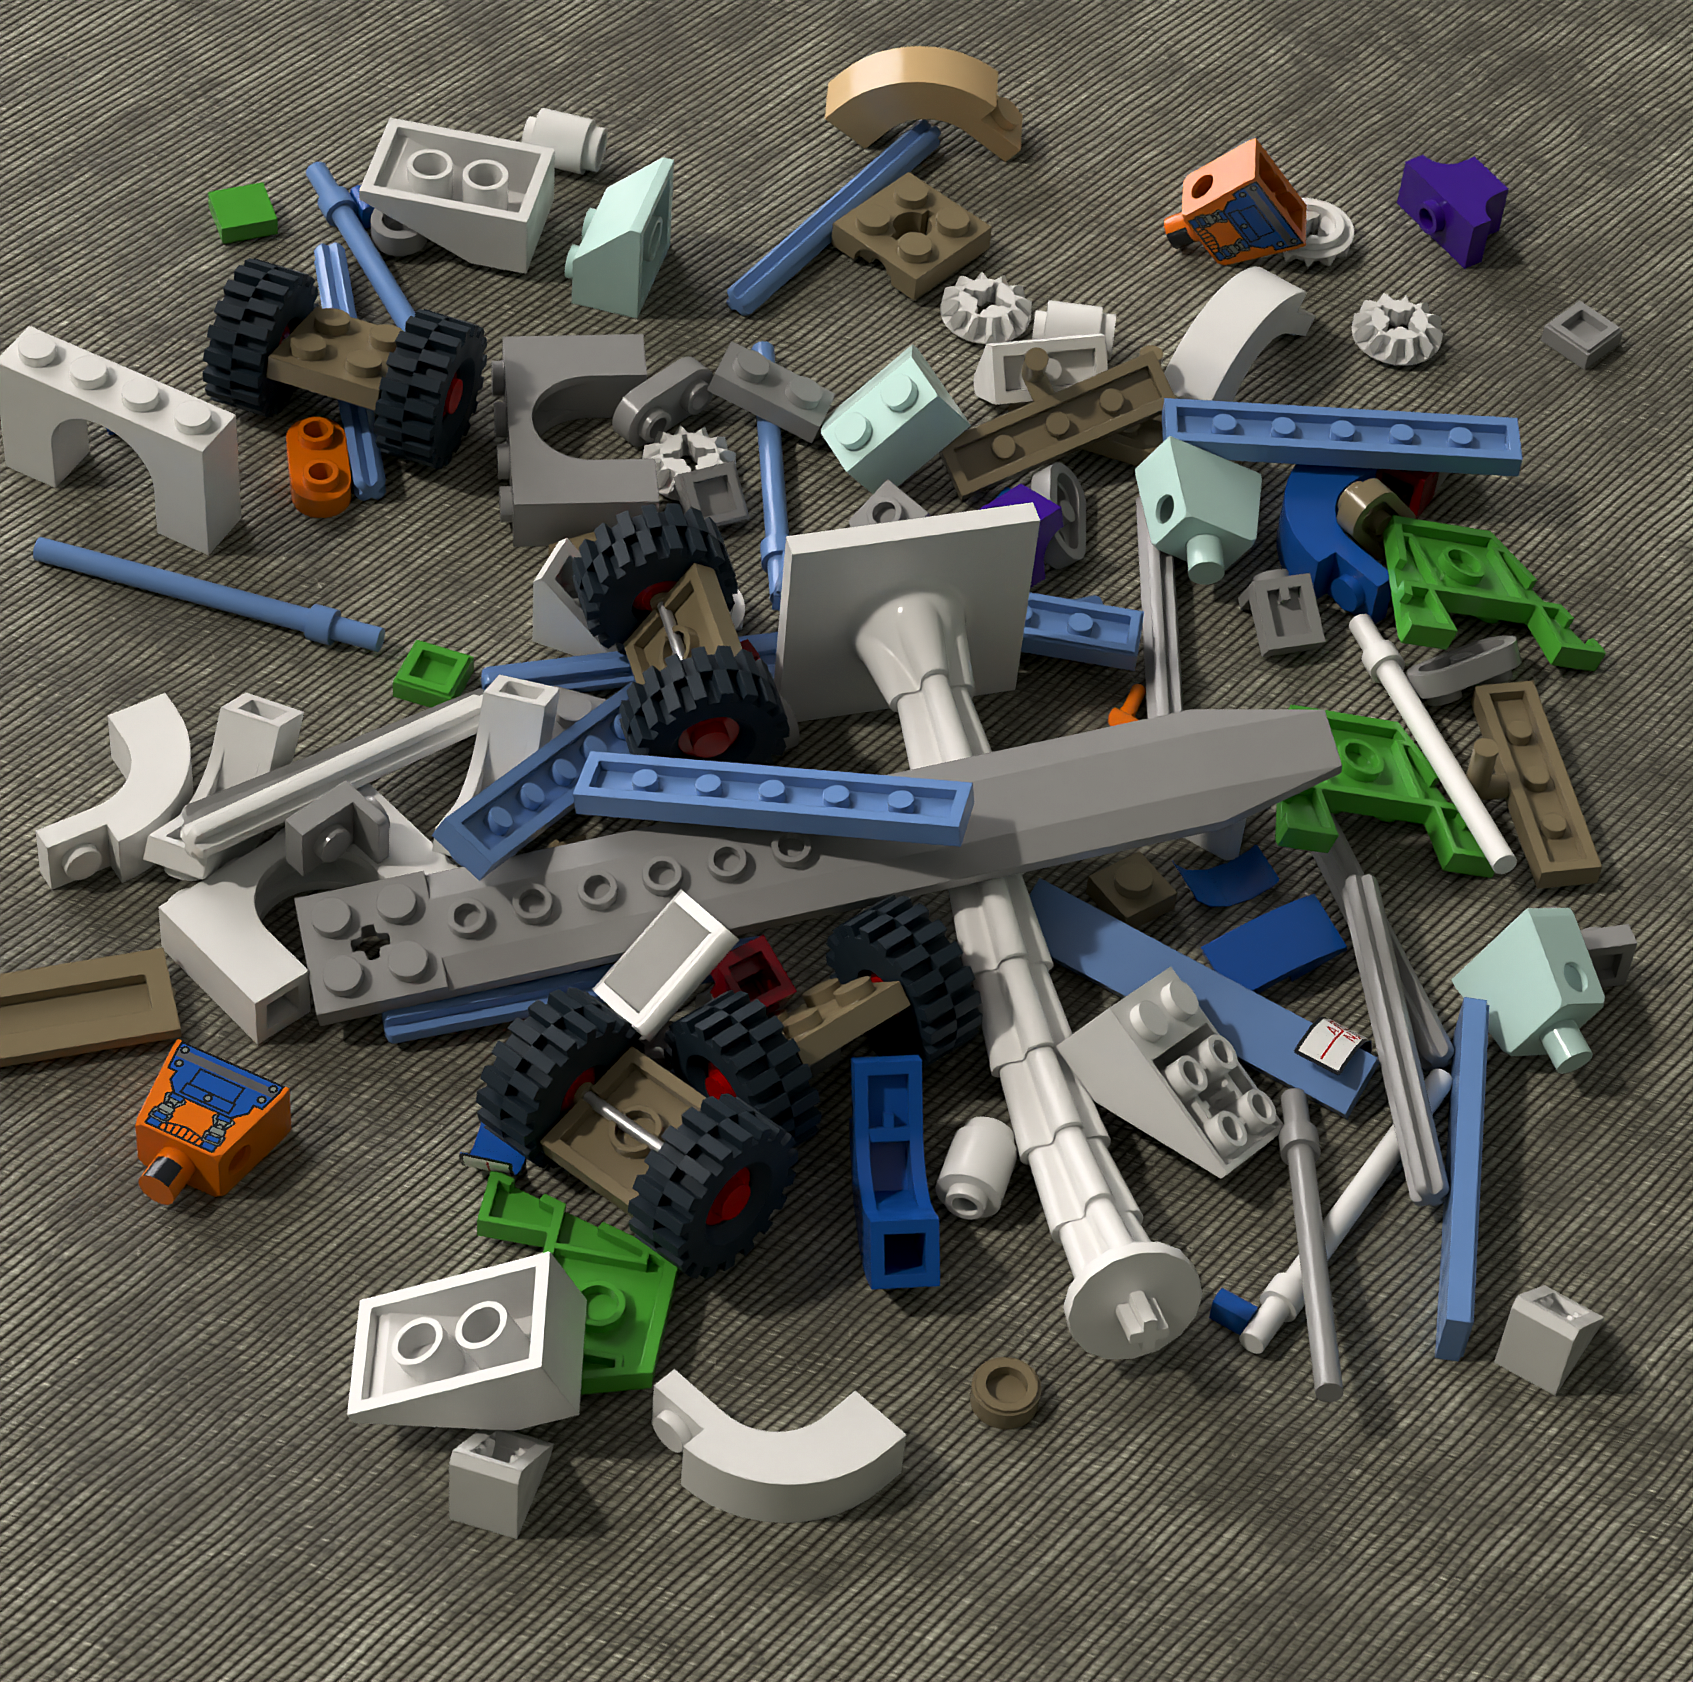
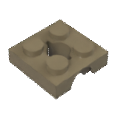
(894, 229)

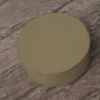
(1005, 1393)

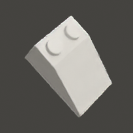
(464, 190)
(472, 1350)

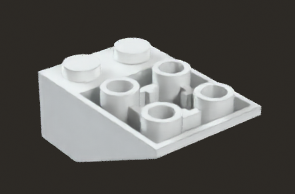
(1173, 1076)

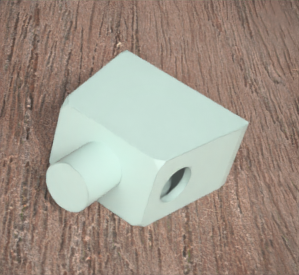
(1199, 507)
(1537, 987)

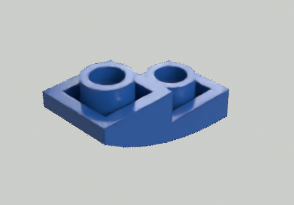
(1276, 945)

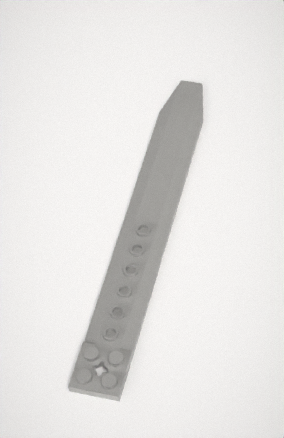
(598, 895)

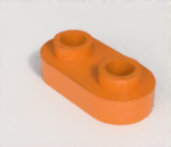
(318, 467)

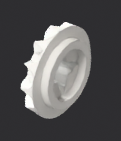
(1333, 237)
(997, 322)
(1399, 344)
(670, 448)

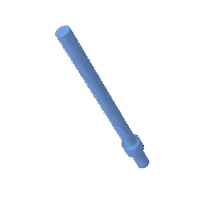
(341, 212)
(772, 488)
(318, 623)

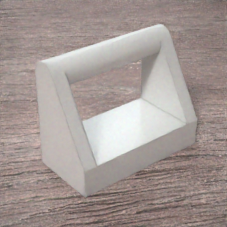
(1070, 361)
(665, 965)

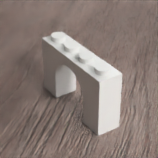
(183, 441)
(230, 954)

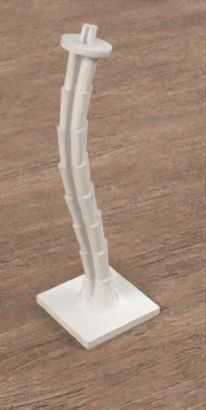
(920, 626)

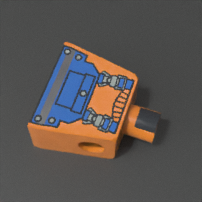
(1239, 208)
(206, 1124)

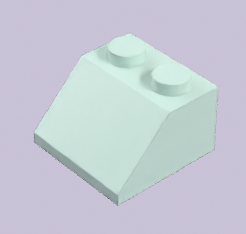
(624, 242)
(894, 423)

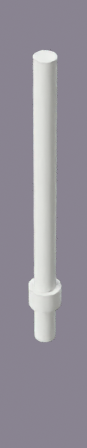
(1386, 667)
(1284, 1294)

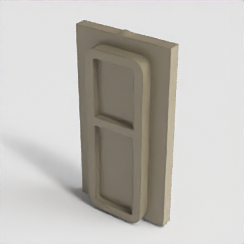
(86, 1007)

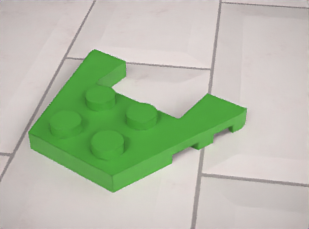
(1471, 572)
(1383, 779)
(621, 1278)

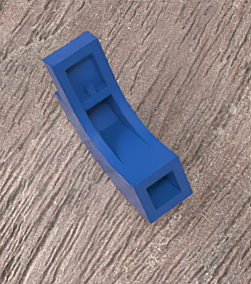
(1315, 543)
(888, 1174)

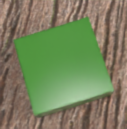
(242, 213)
(432, 674)

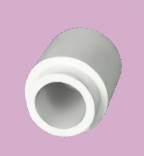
(576, 139)
(1074, 319)
(977, 1168)

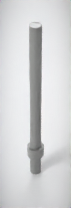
(1300, 1151)

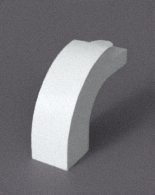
(1233, 332)
(512, 725)
(248, 742)
(155, 758)
(777, 1474)

